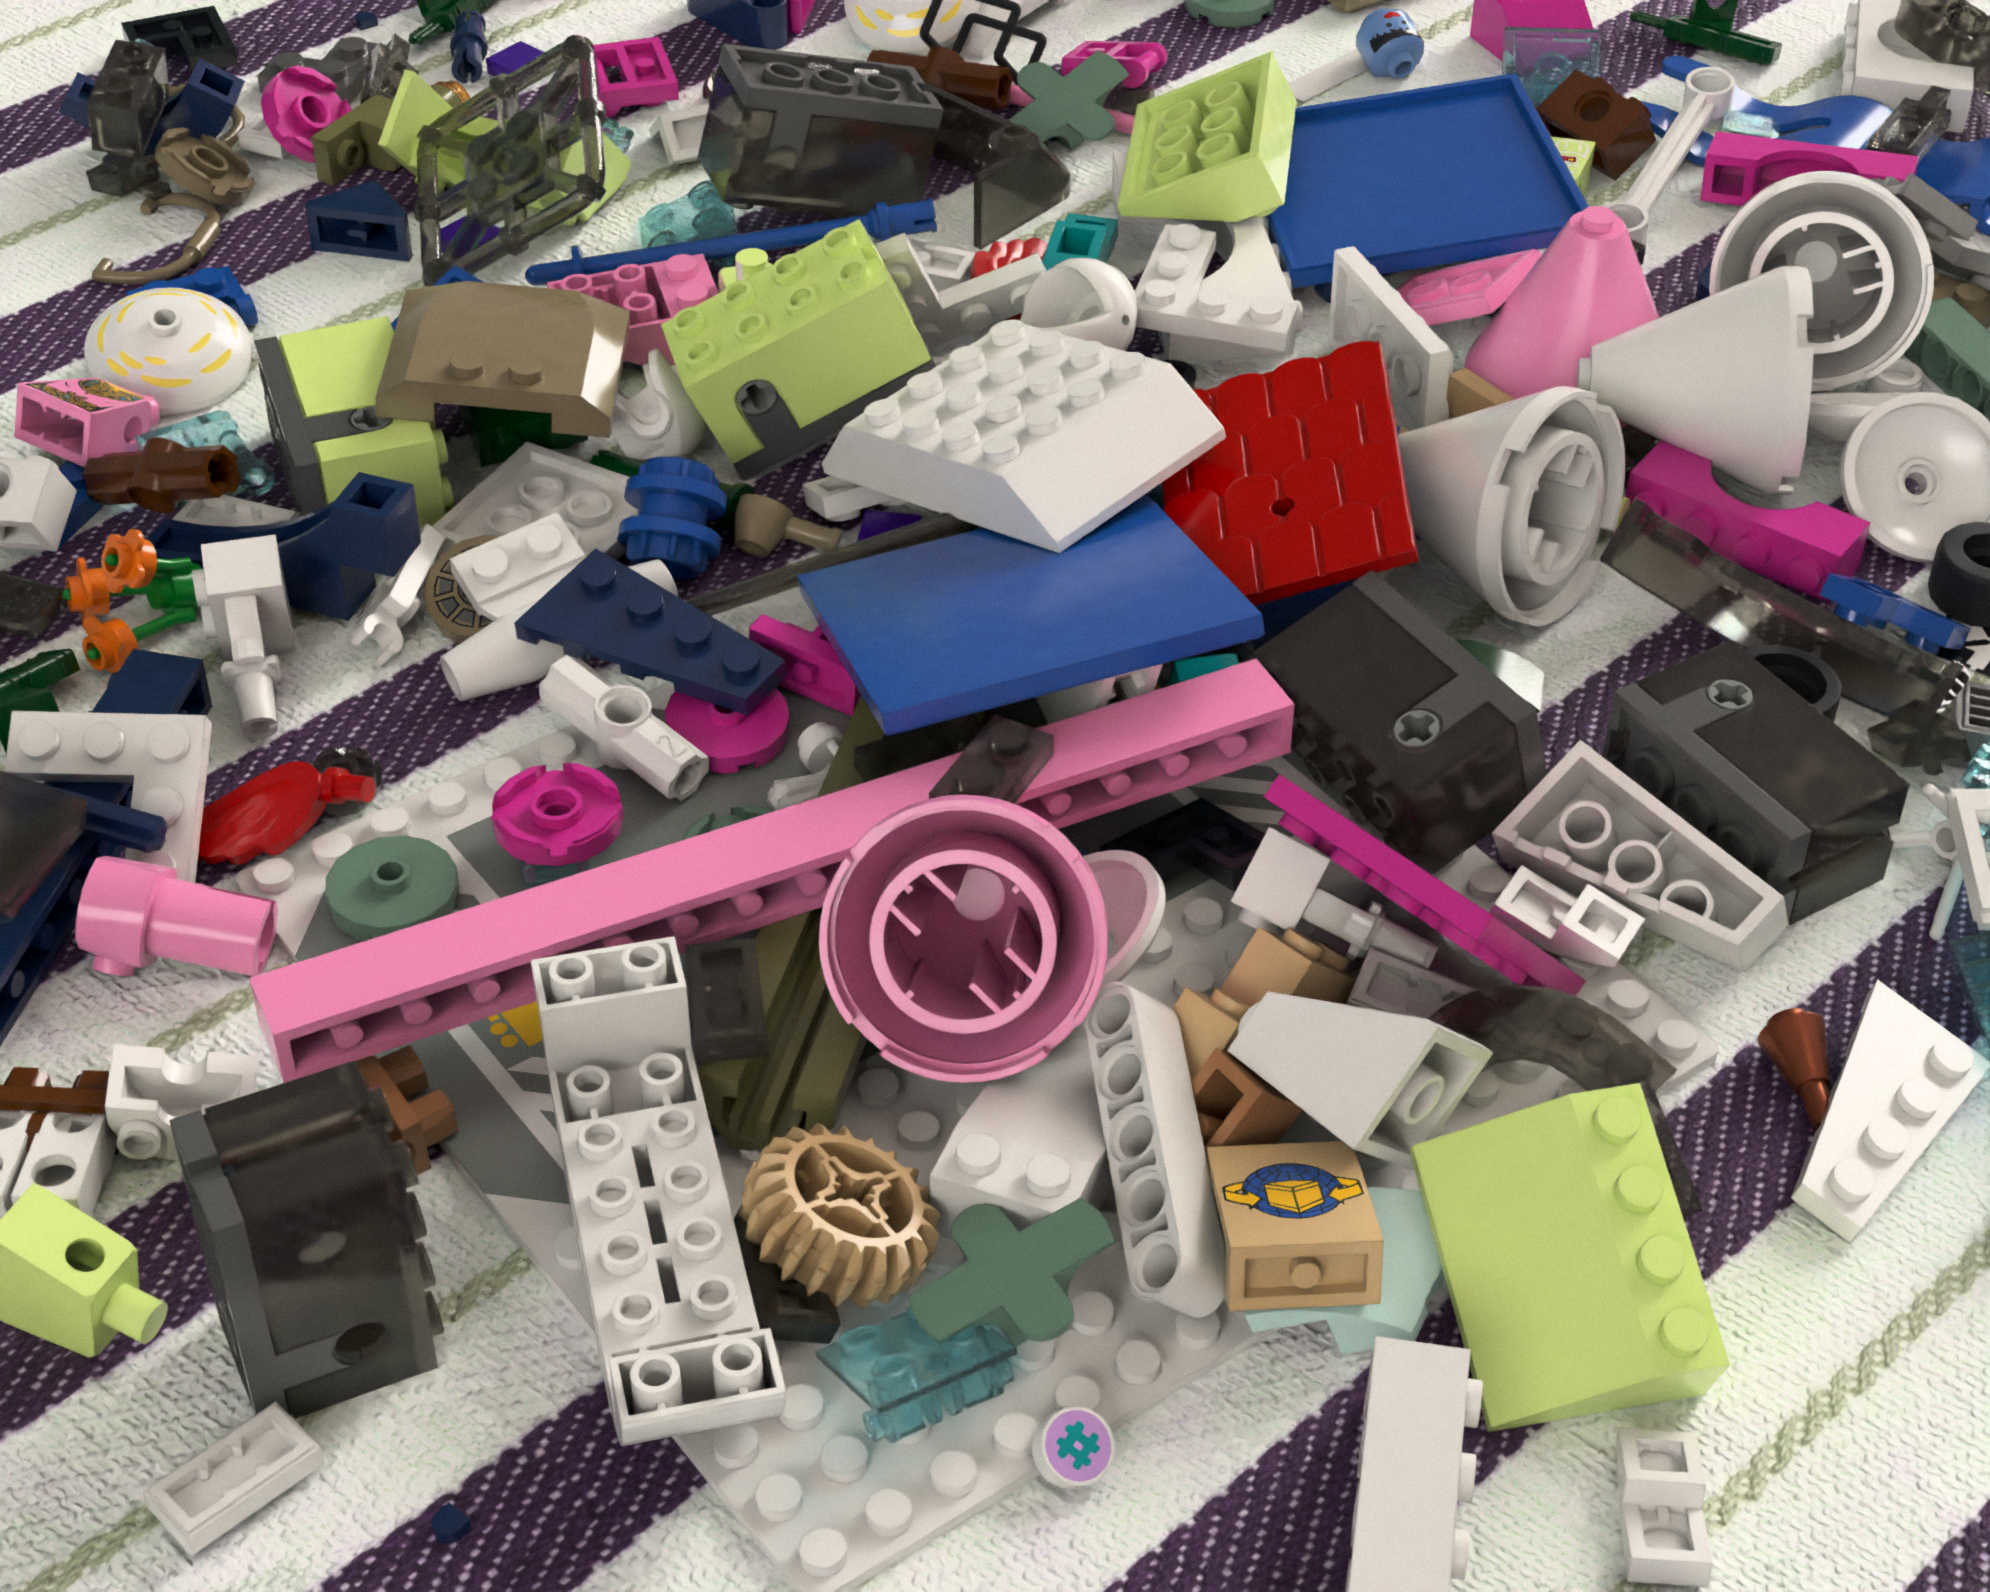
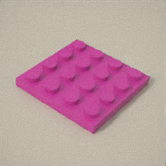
(1418, 891)

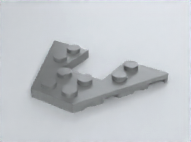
(1940, 220)

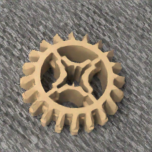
(839, 1215)

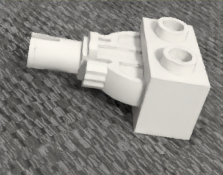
(250, 615)
(1284, 887)

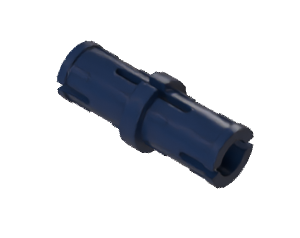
(468, 47)

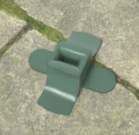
(1072, 104)
(1012, 1275)

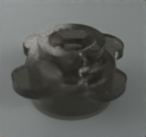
(1129, 98)

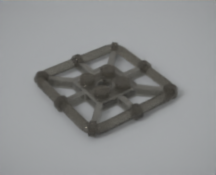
(512, 162)

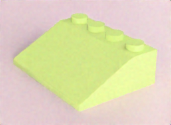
(1212, 147)
(1569, 1260)

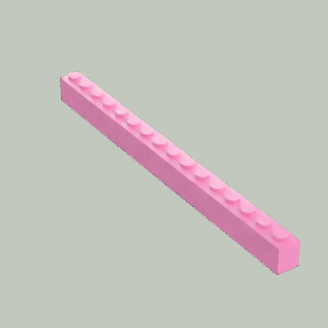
(737, 875)

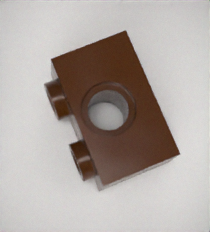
(1596, 113)

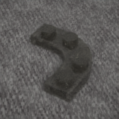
(1554, 1031)

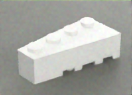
(1609, 832)
(1413, 1469)

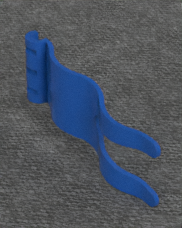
(1951, 168)

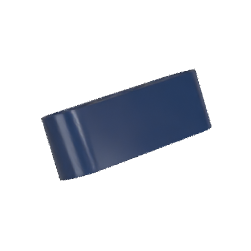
(749, 21)

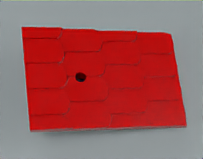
(1301, 485)

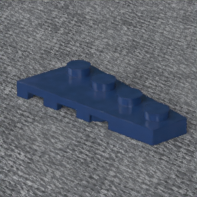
(648, 631)

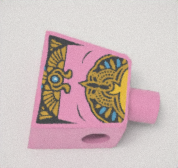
(103, 413)

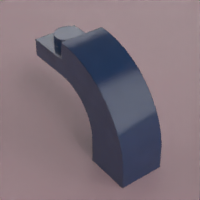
(200, 106)

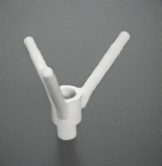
(1943, 843)

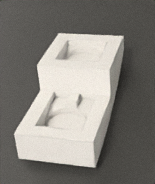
(1581, 929)
(1662, 1507)

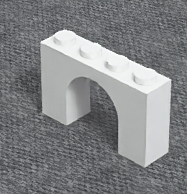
(1879, 69)

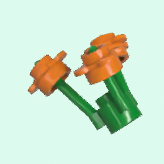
(126, 571)

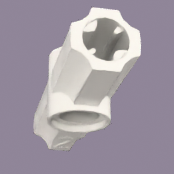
(624, 728)

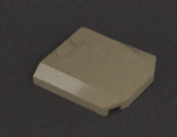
(506, 352)

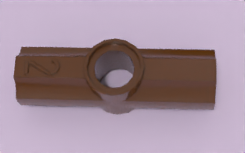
(942, 67)
(162, 475)

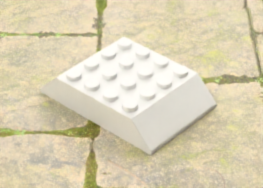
(1029, 434)

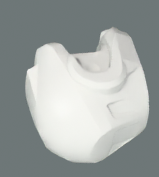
(659, 417)

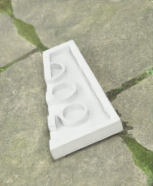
(1883, 1110)

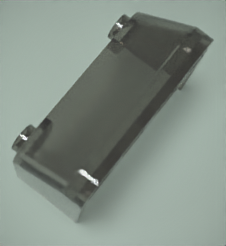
(1010, 165)

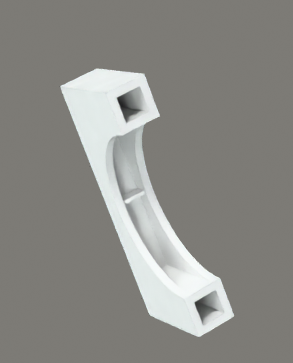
(1248, 270)

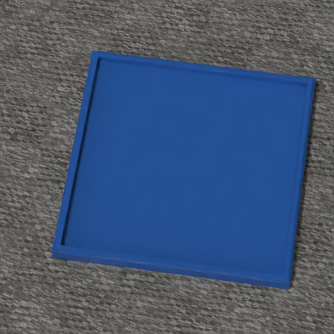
(1421, 180)
(1007, 621)

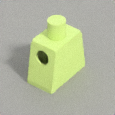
(71, 1277)

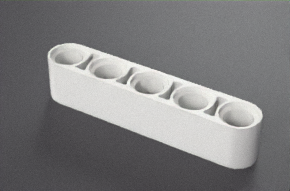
(1155, 1151)

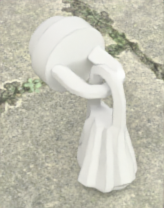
(816, 751)

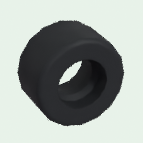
(1962, 574)

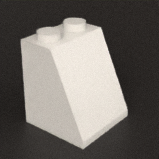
(1360, 1070)

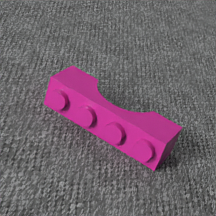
(1746, 164)
(1783, 545)

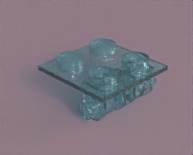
(689, 218)
(904, 1369)

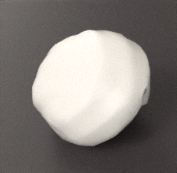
(1084, 302)

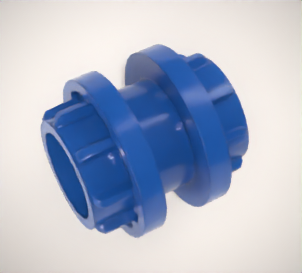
(673, 510)

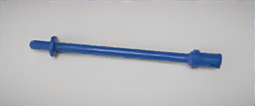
(879, 223)

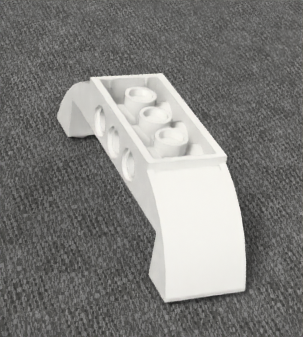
(650, 1197)

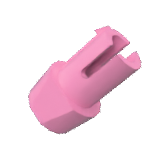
(143, 912)

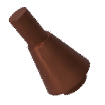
(1799, 1051)

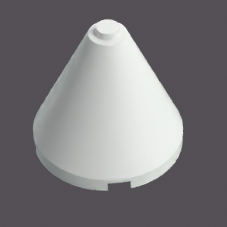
(1863, 262)
(1720, 377)
(1519, 497)

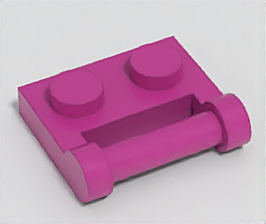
(1136, 57)
(644, 73)

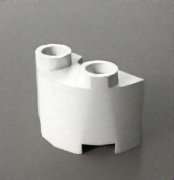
(152, 1089)

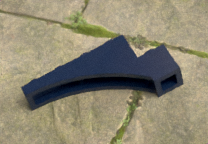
(325, 554)

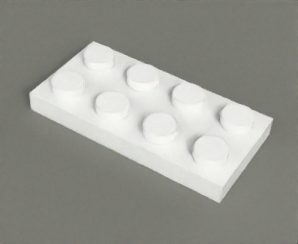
(1415, 357)

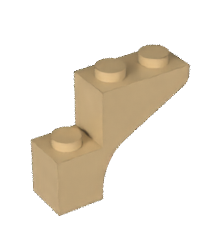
(1268, 963)

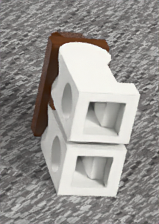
(54, 1137)

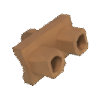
(419, 1121)

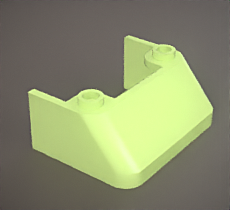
(420, 105)

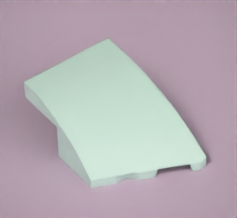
(1408, 1281)

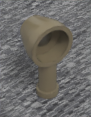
(764, 523)

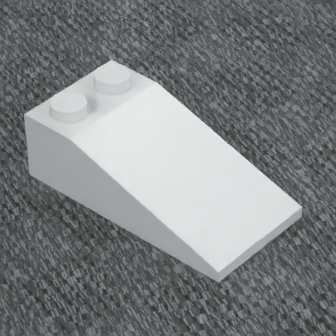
(1027, 1144)

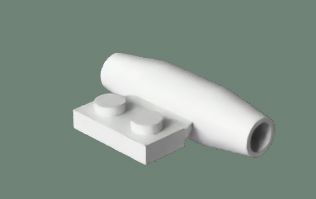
(502, 584)

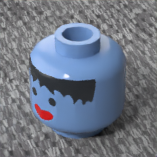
(1389, 42)

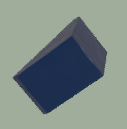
(360, 223)

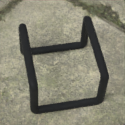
(1007, 27)

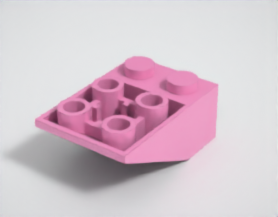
(651, 295)

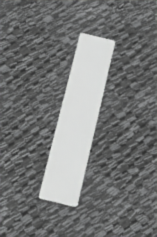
(1328, 76)

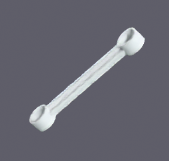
(1706, 97)

